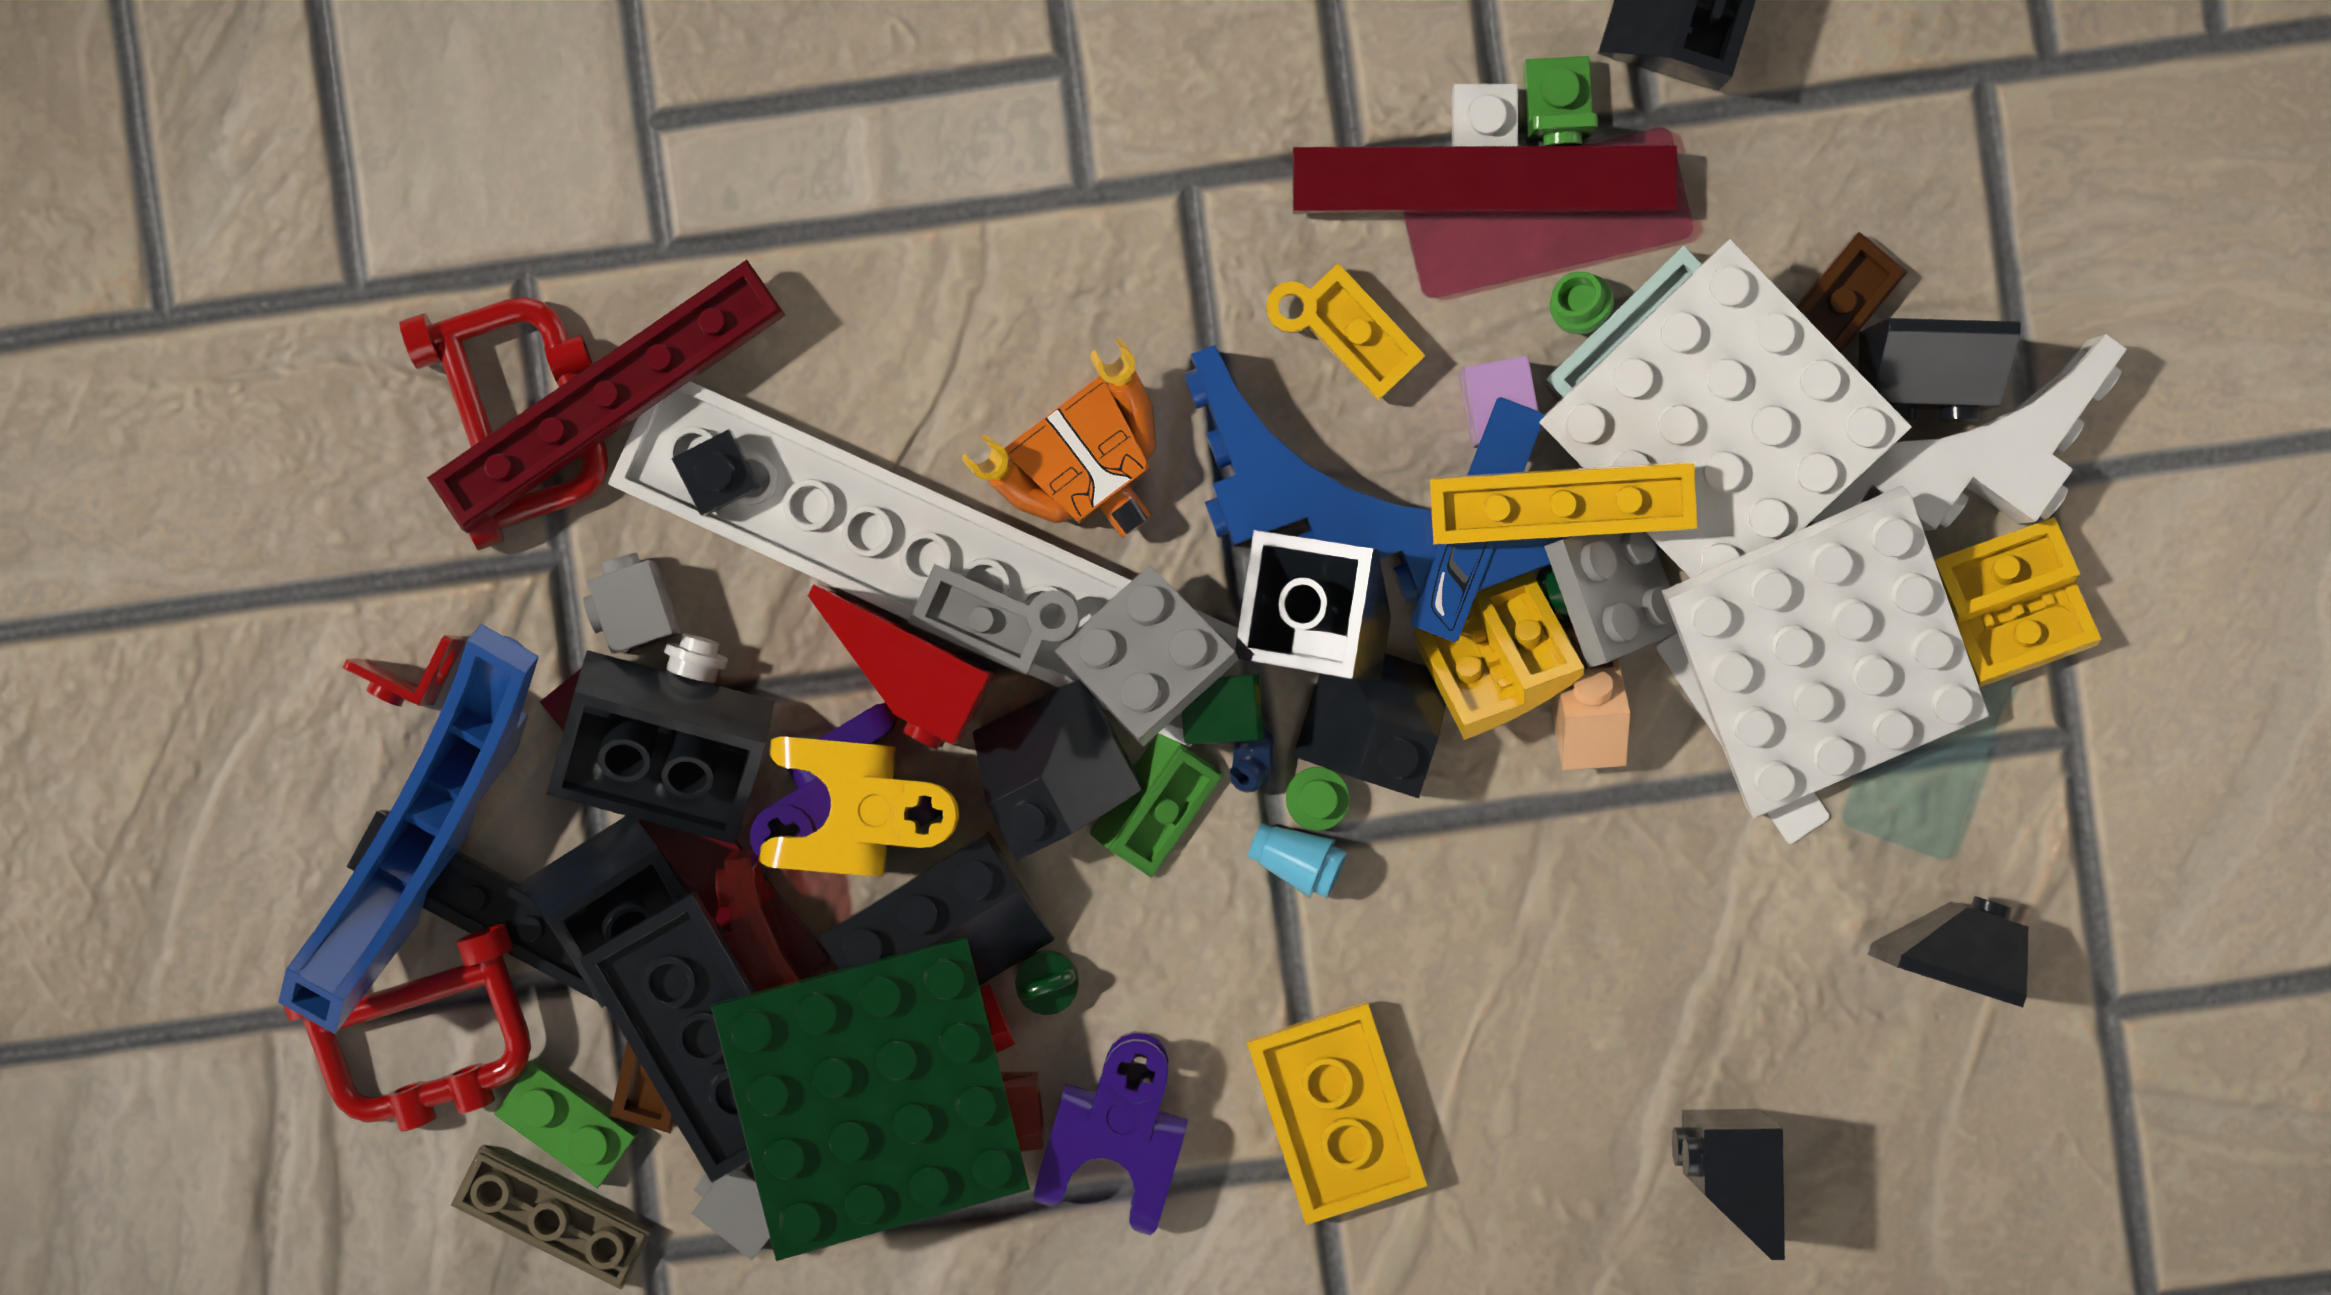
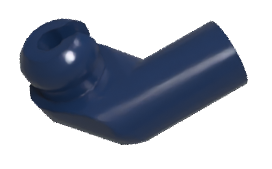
(1252, 763)

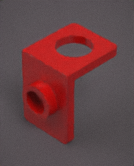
(396, 689)

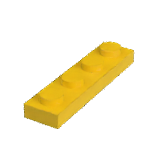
(1563, 503)

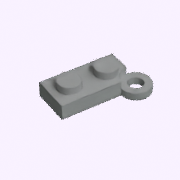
(988, 619)

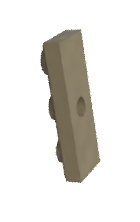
(588, 1233)

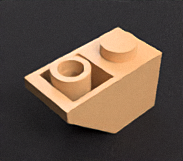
(1592, 716)

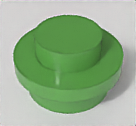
(1581, 302)
(1317, 798)

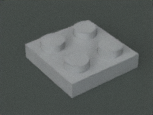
(1612, 592)
(1146, 655)

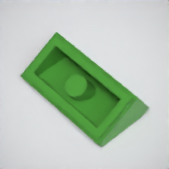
(1156, 817)

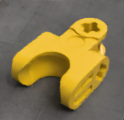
(865, 809)

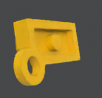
(1350, 329)

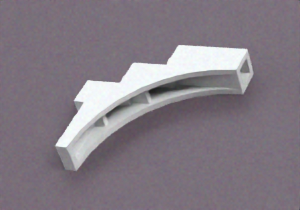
(2002, 460)

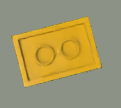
(1336, 1112)

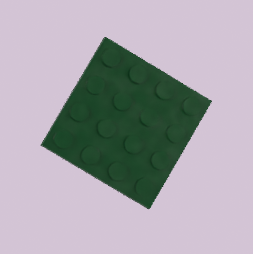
(870, 1097)

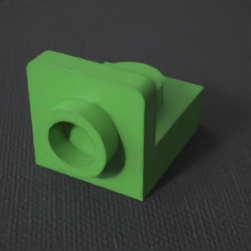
(1558, 100)

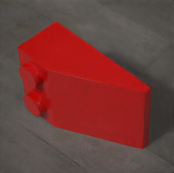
(911, 673)

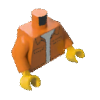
(1082, 453)

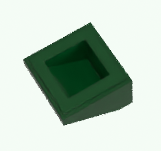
(1225, 712)

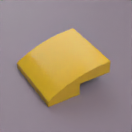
(2017, 601)
(1505, 658)

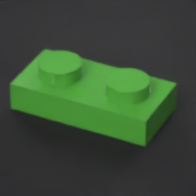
(566, 1123)

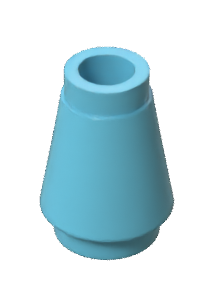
(1299, 858)

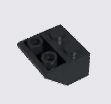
(1679, 37)

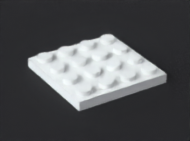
(1745, 394)
(1826, 651)

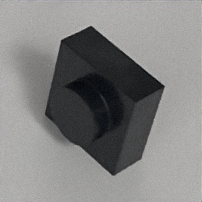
(716, 473)

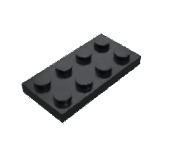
(660, 993)

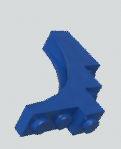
(1279, 489)
(420, 835)

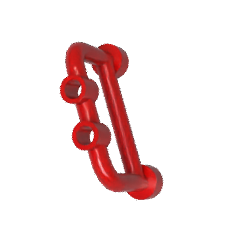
(566, 358)
(469, 1086)

